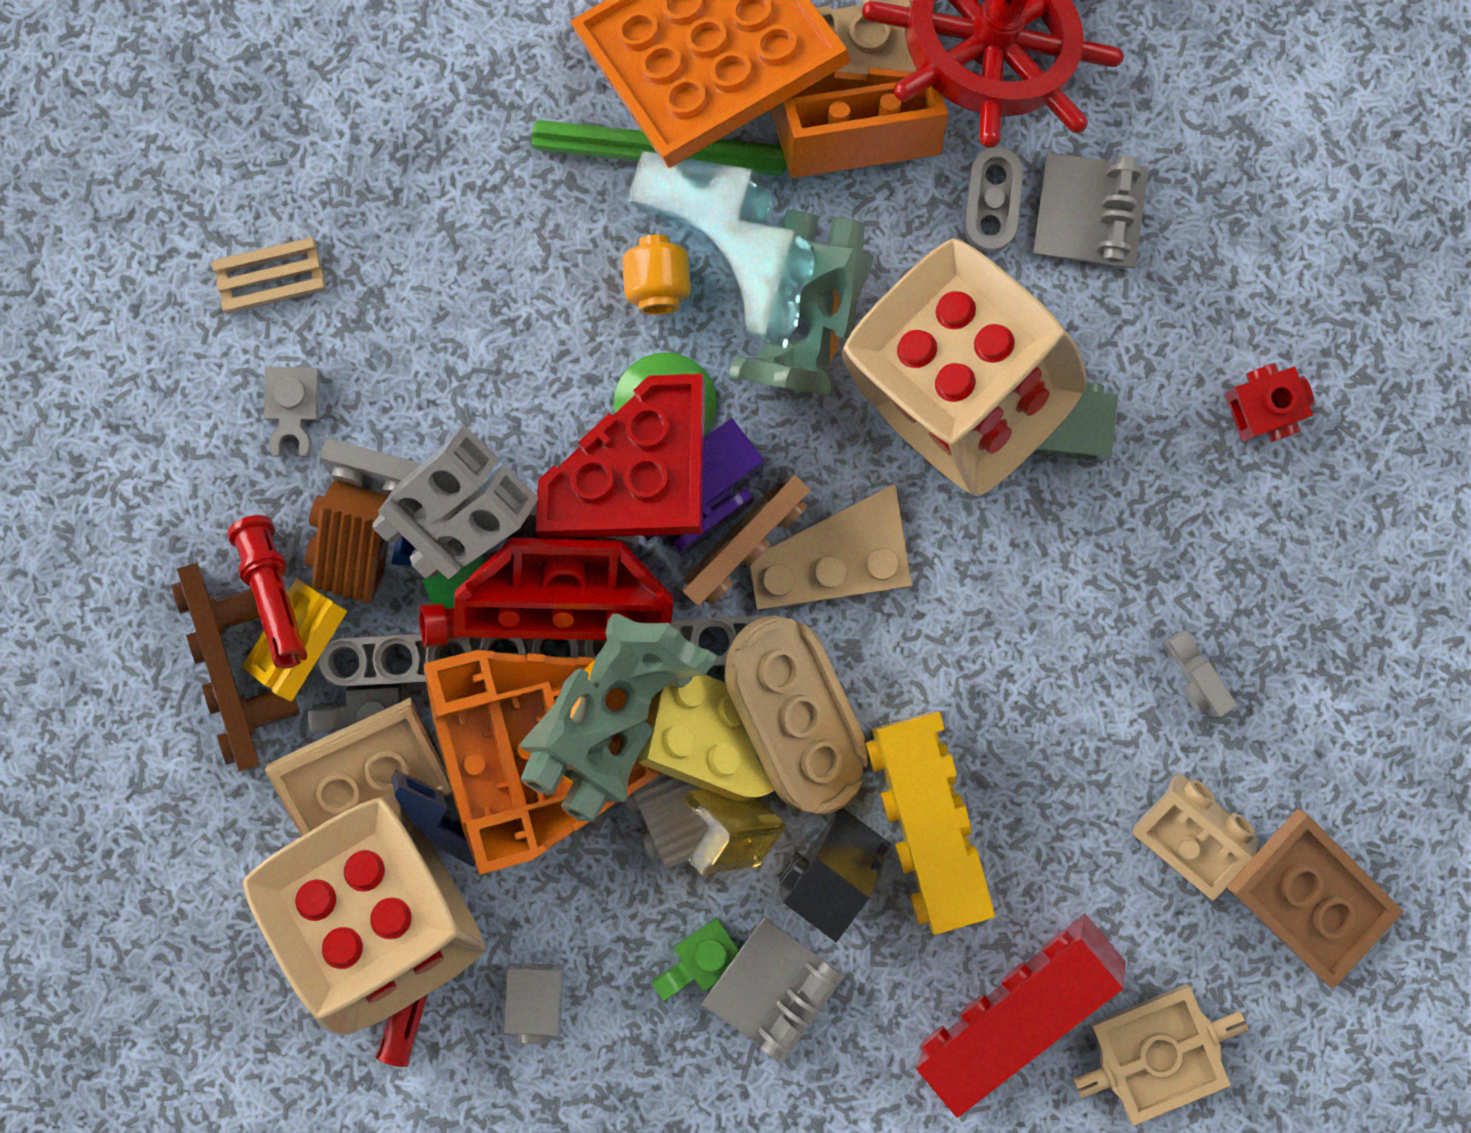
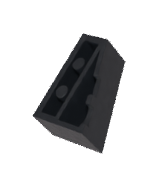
(834, 875)

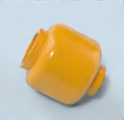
(656, 275)

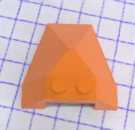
(481, 714)

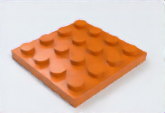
(706, 64)

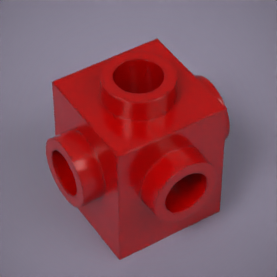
(1253, 405)

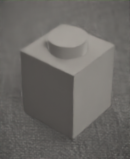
(534, 1002)

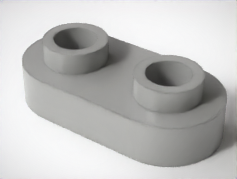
(993, 201)

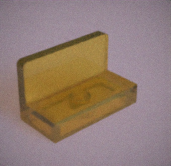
(738, 832)

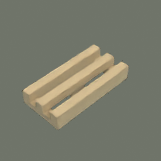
(226, 285)

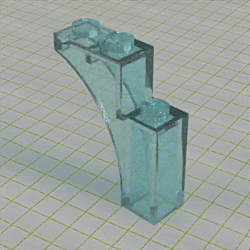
(730, 209)

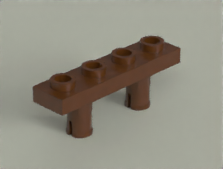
(239, 714)

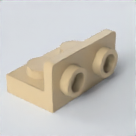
(1197, 836)

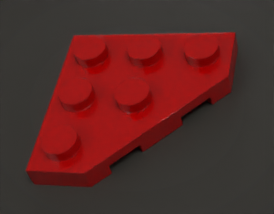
(633, 468)

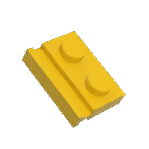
(316, 621)

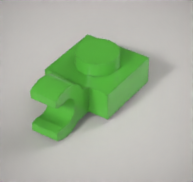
(703, 958)

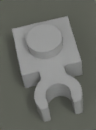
(291, 399)
(1204, 687)

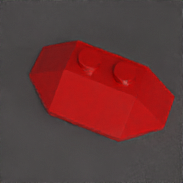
(558, 591)

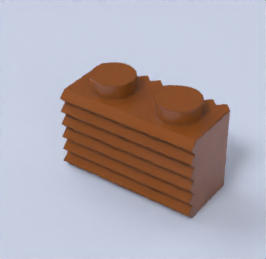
(347, 550)

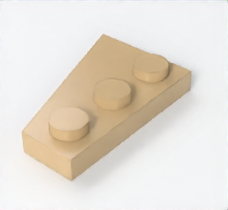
(838, 557)

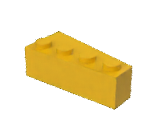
(931, 823)

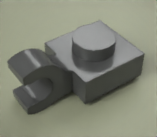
(359, 704)

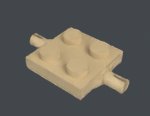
(1160, 1054)

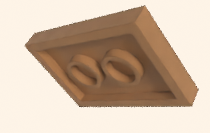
(744, 541)
(1315, 898)

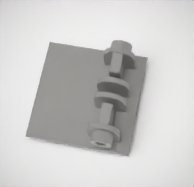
(1091, 209)
(773, 989)

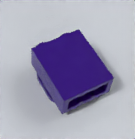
(728, 466)

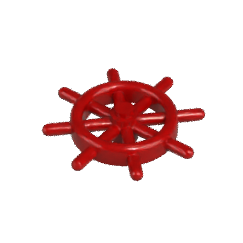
(994, 36)

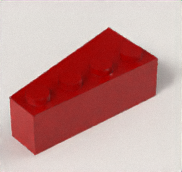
(1022, 1016)

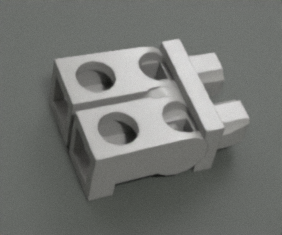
(450, 510)

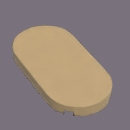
(796, 714)

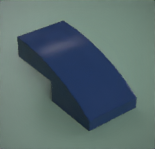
(426, 810)

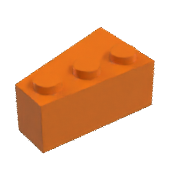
(857, 123)

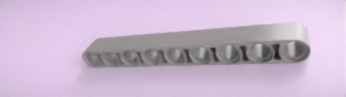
(374, 650)

